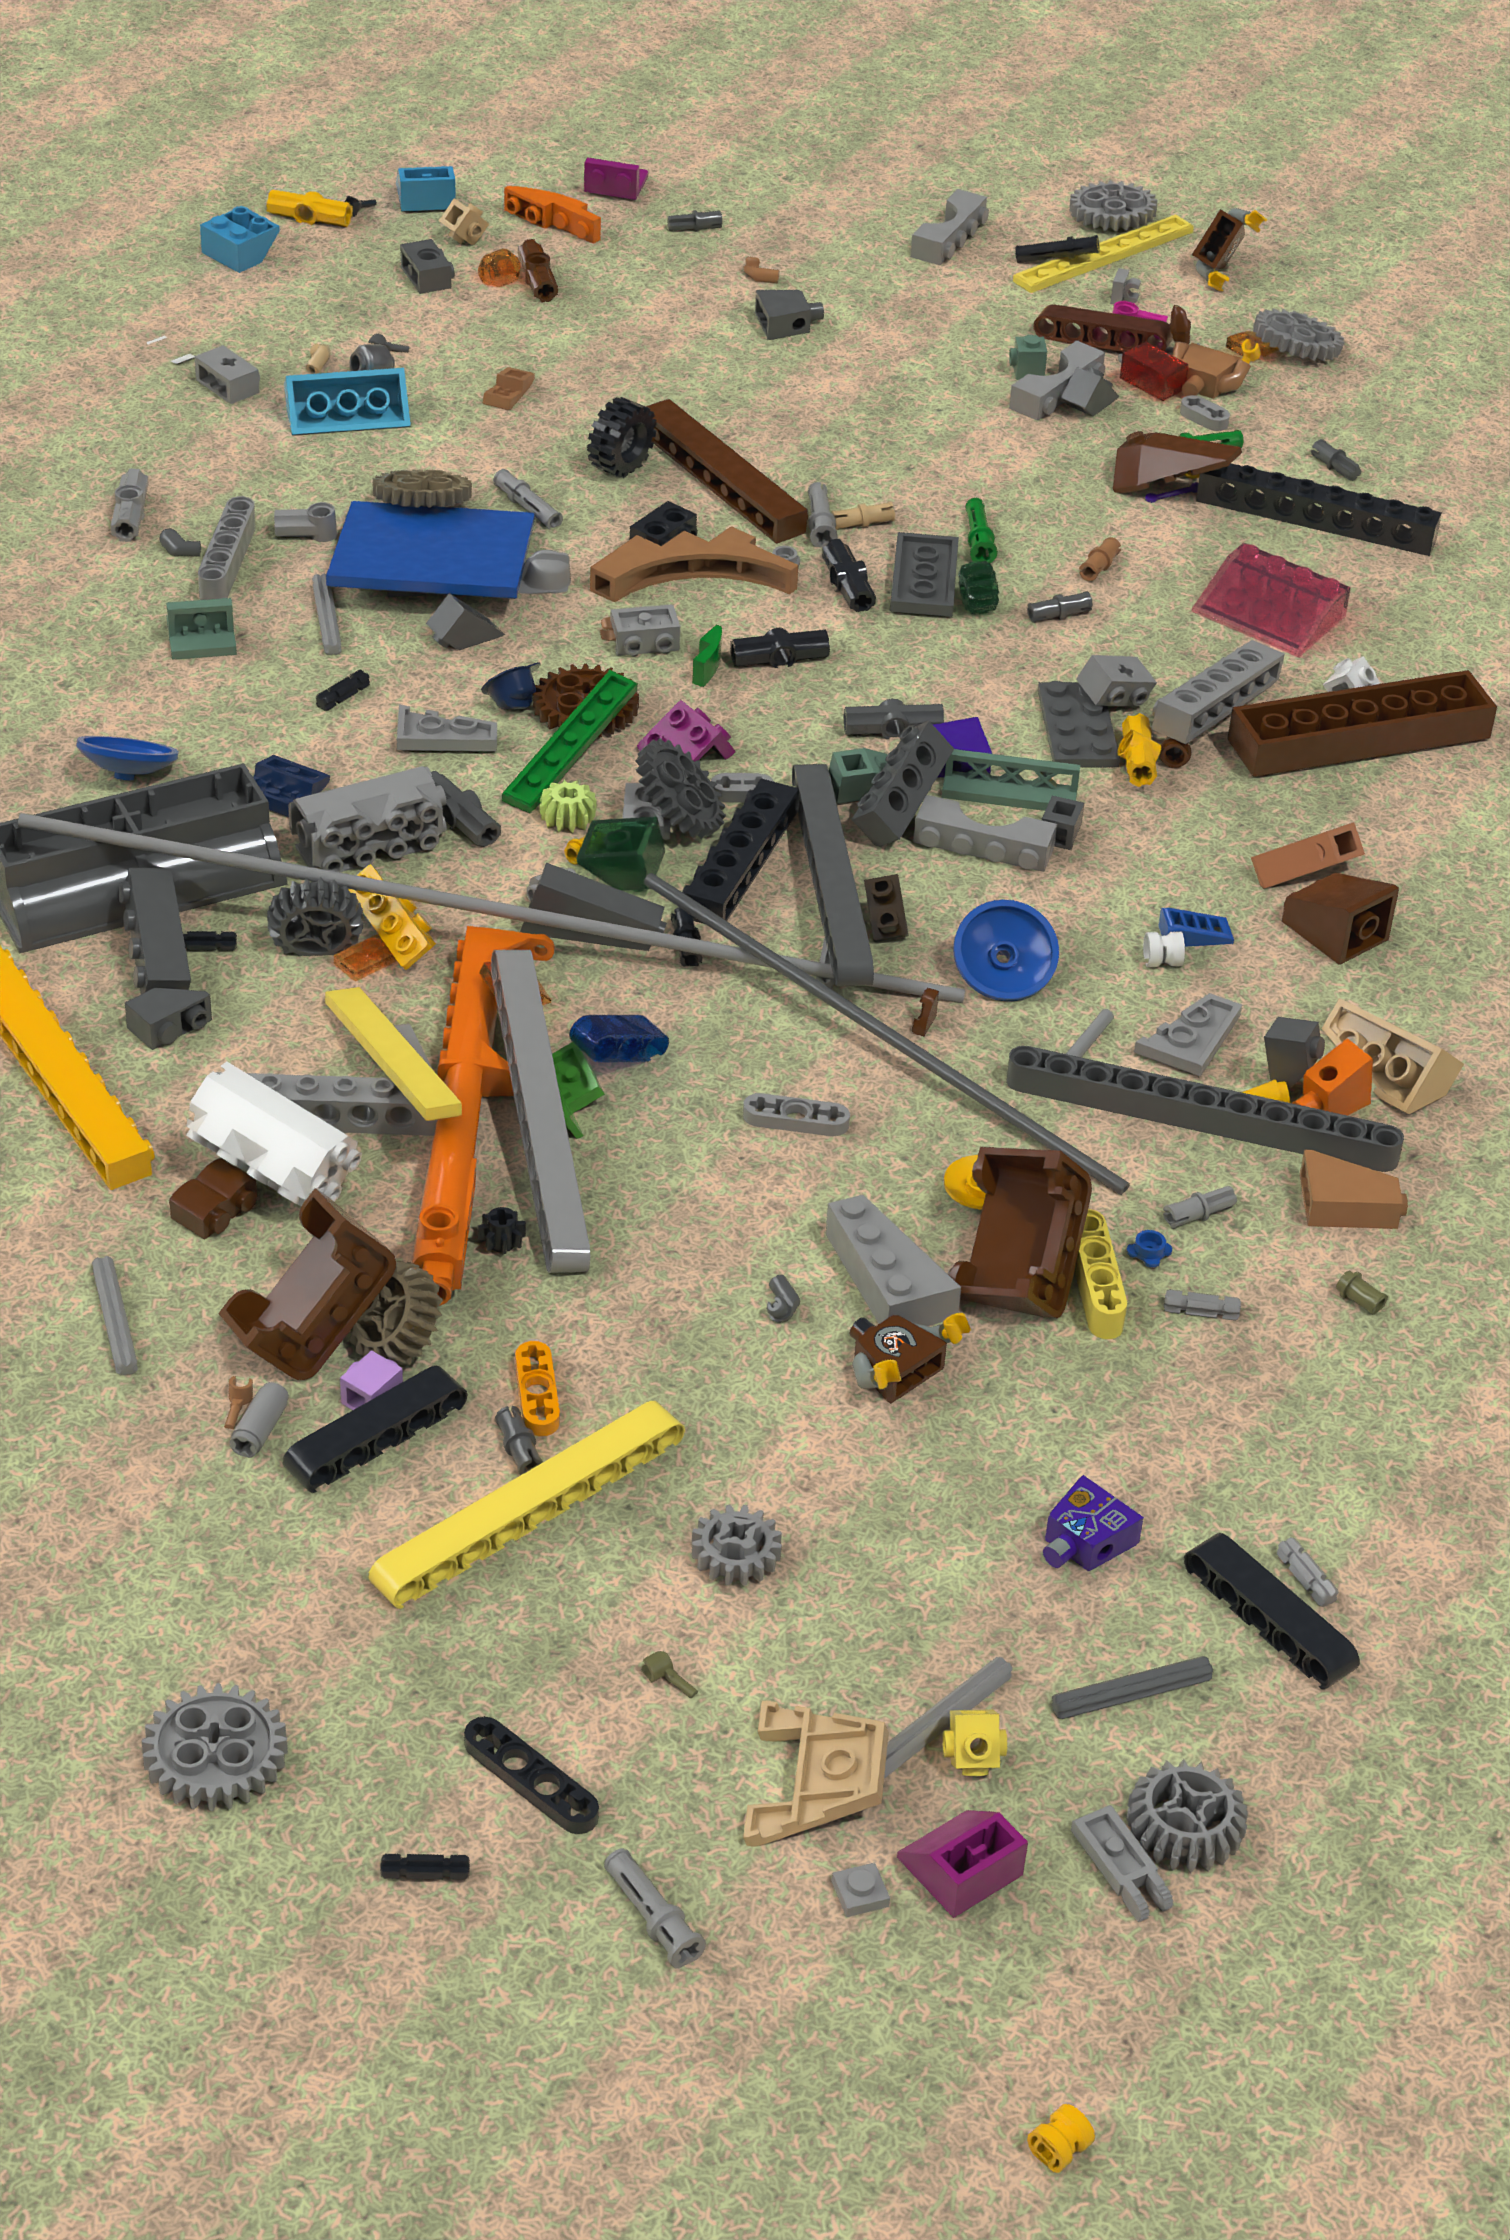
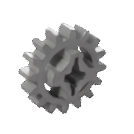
(736, 1544)

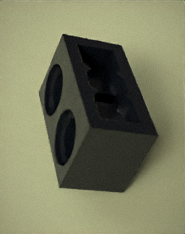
(665, 524)

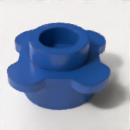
(1149, 1247)

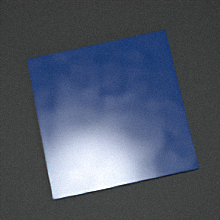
(432, 550)

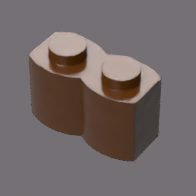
(213, 1198)

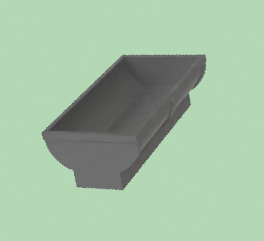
(69, 886)

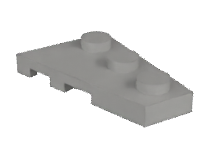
(441, 734)
(1193, 1037)

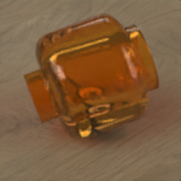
(499, 268)

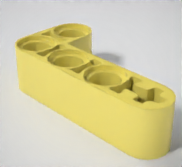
(1100, 1279)

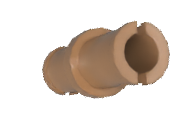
(1100, 559)

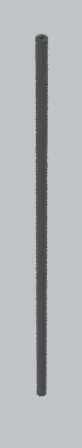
(886, 1033)

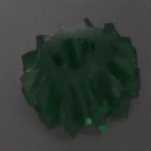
(978, 587)

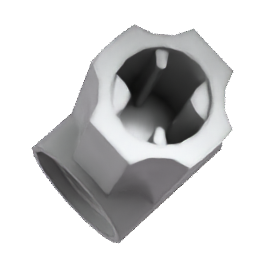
(314, 522)

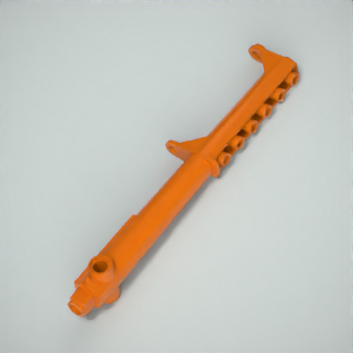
(470, 1072)

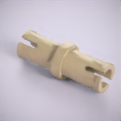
(864, 515)

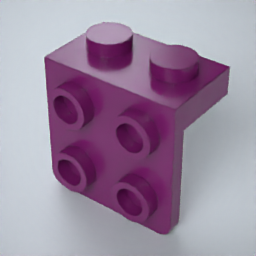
(613, 178)
(691, 731)

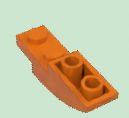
(554, 209)

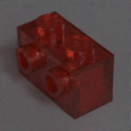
(1153, 371)

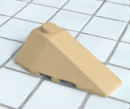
(1404, 1066)

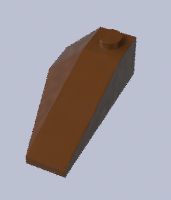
(1166, 456)

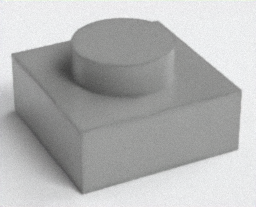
(860, 1889)

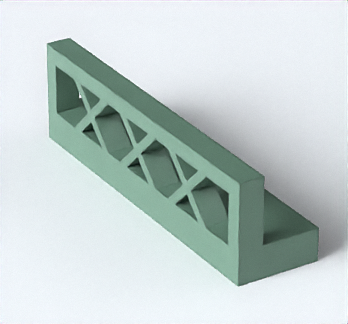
(1010, 787)

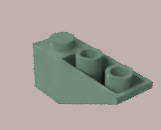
(853, 772)

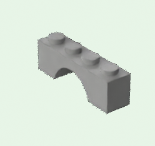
(939, 240)
(1040, 395)
(1021, 844)

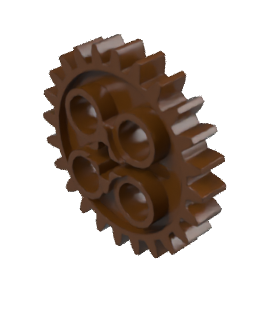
(564, 691)

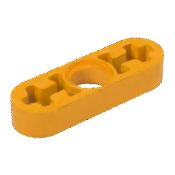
(542, 1376)

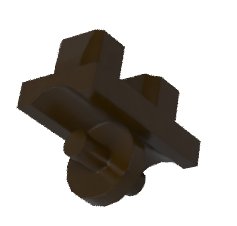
(886, 907)

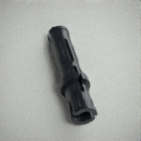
(1057, 249)

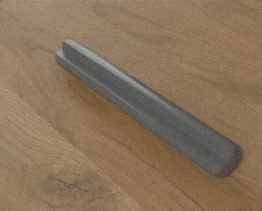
(1132, 1687)

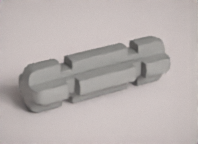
(1202, 1304)
(1307, 1572)

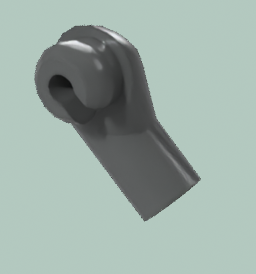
(785, 1301)

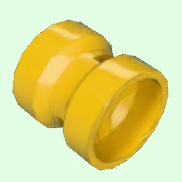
(1061, 2138)

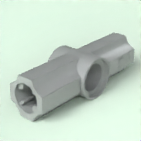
(129, 505)

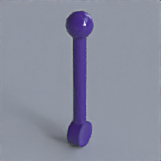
(1151, 497)

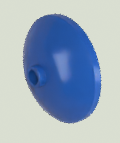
(126, 755)
(1011, 931)

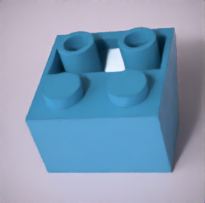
(425, 188)
(238, 238)

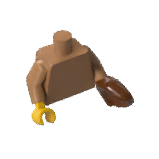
(1209, 369)

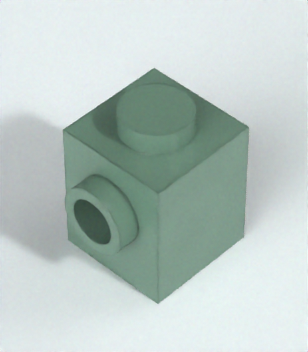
(1028, 356)

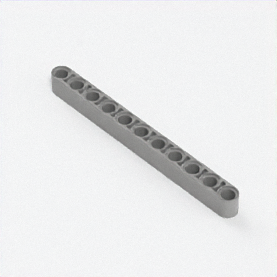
(540, 1112)

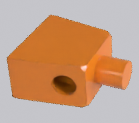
(1339, 1081)

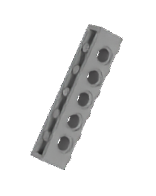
(1216, 690)
(352, 1103)

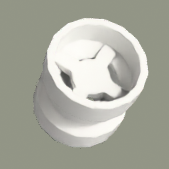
(1164, 949)

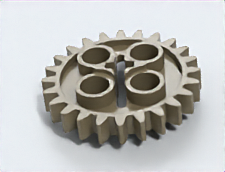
(422, 488)

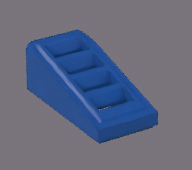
(1191, 926)

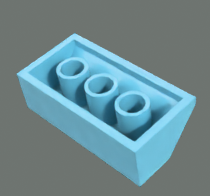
(347, 401)

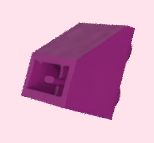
(967, 1859)

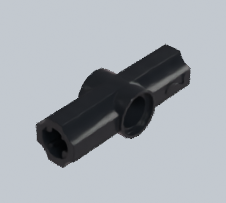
(848, 575)
(780, 647)

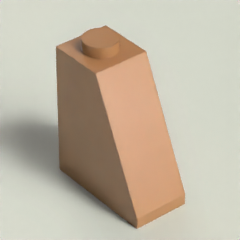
(1349, 1194)

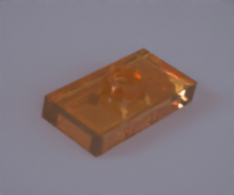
(364, 958)

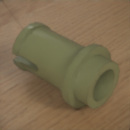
(1361, 1292)

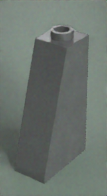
(585, 898)

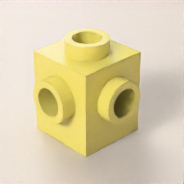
(964, 1728)

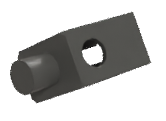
(785, 312)

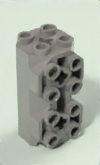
(352, 822)

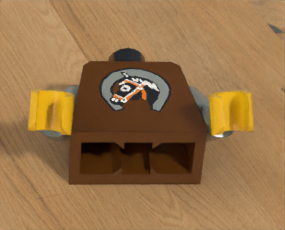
(1222, 241)
(902, 1353)

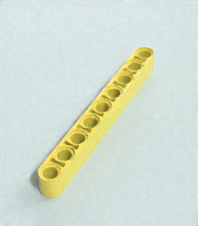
(524, 1502)

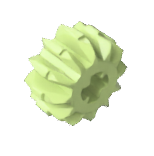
(568, 806)

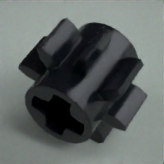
(501, 1230)

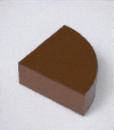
(928, 1012)

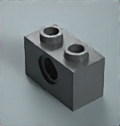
(426, 266)

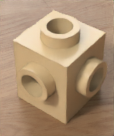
(464, 222)

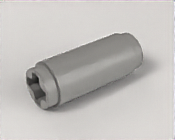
(259, 1419)

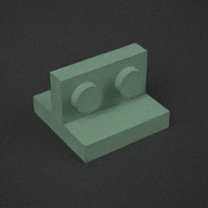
(201, 628)

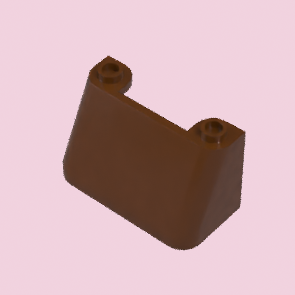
(1025, 1231)
(317, 1295)

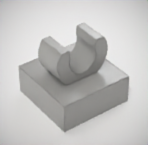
(1122, 286)

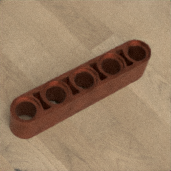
(1091, 334)

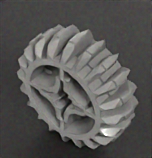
(1180, 1825)

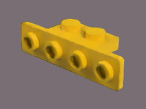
(395, 922)

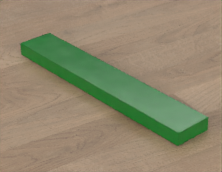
(570, 741)

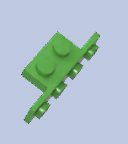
(576, 1083)

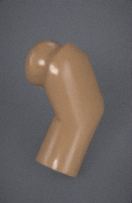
(760, 274)

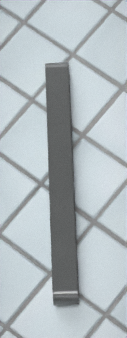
(832, 877)
(1203, 1108)

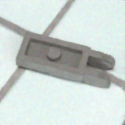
(1121, 1860)

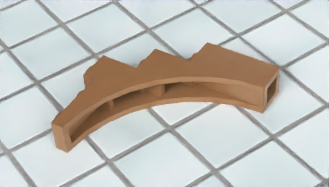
(686, 556)

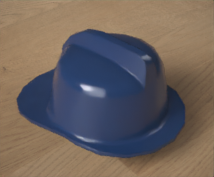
(512, 687)

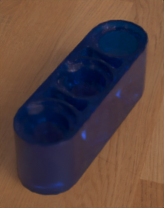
(618, 1038)

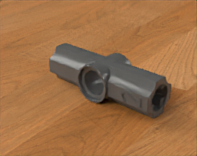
(889, 717)
(465, 812)

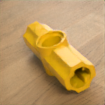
(298, 206)
(1139, 750)

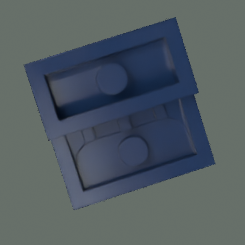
(286, 780)

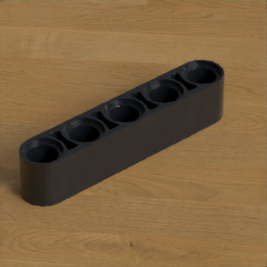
(374, 1427)
(1273, 1609)

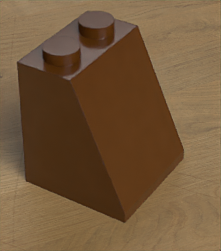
(1342, 914)

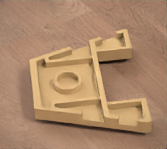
(835, 1774)

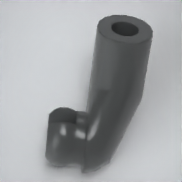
(177, 545)

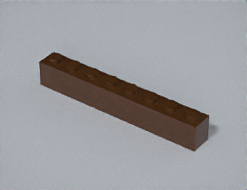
(727, 474)

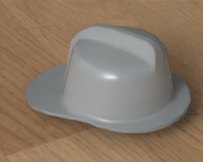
(546, 573)

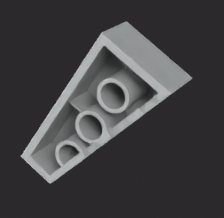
(888, 1265)

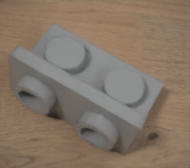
(645, 629)

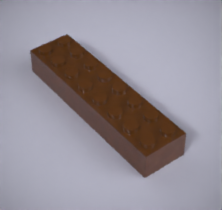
(1361, 723)

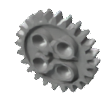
(1113, 205)
(1298, 334)
(214, 1746)

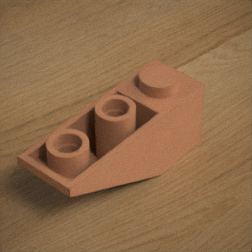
(1308, 855)

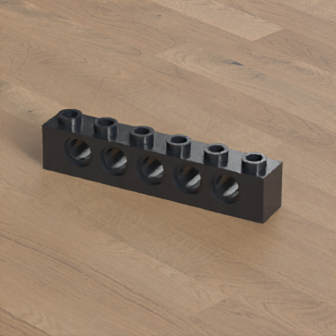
(743, 847)

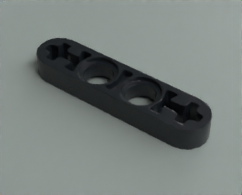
(535, 1772)

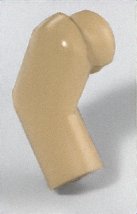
(319, 356)

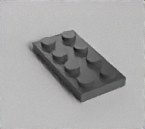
(924, 574)
(1076, 726)

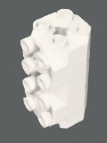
(270, 1136)

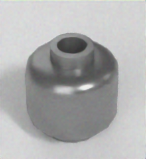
(371, 358)

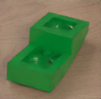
(709, 656)

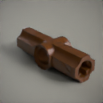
(537, 270)

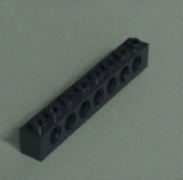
(1331, 517)

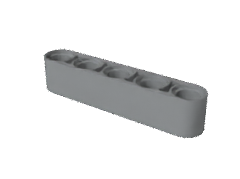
(227, 548)

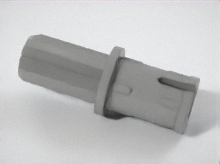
(1199, 1206)

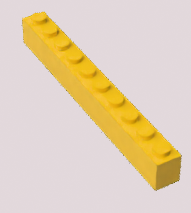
(69, 1083)

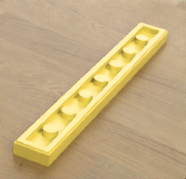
(1110, 251)
(394, 1054)

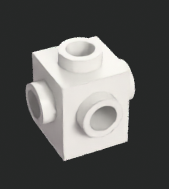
(1351, 674)

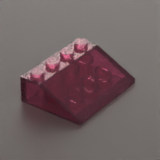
(1273, 600)

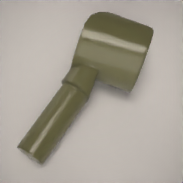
(659, 1666)

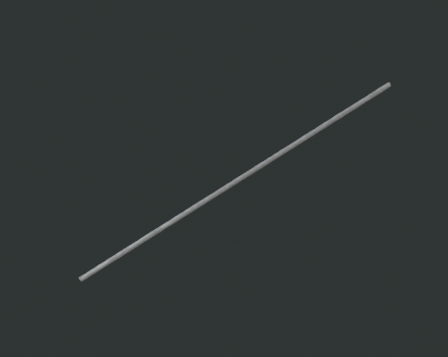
(458, 901)

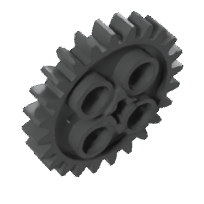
(680, 788)

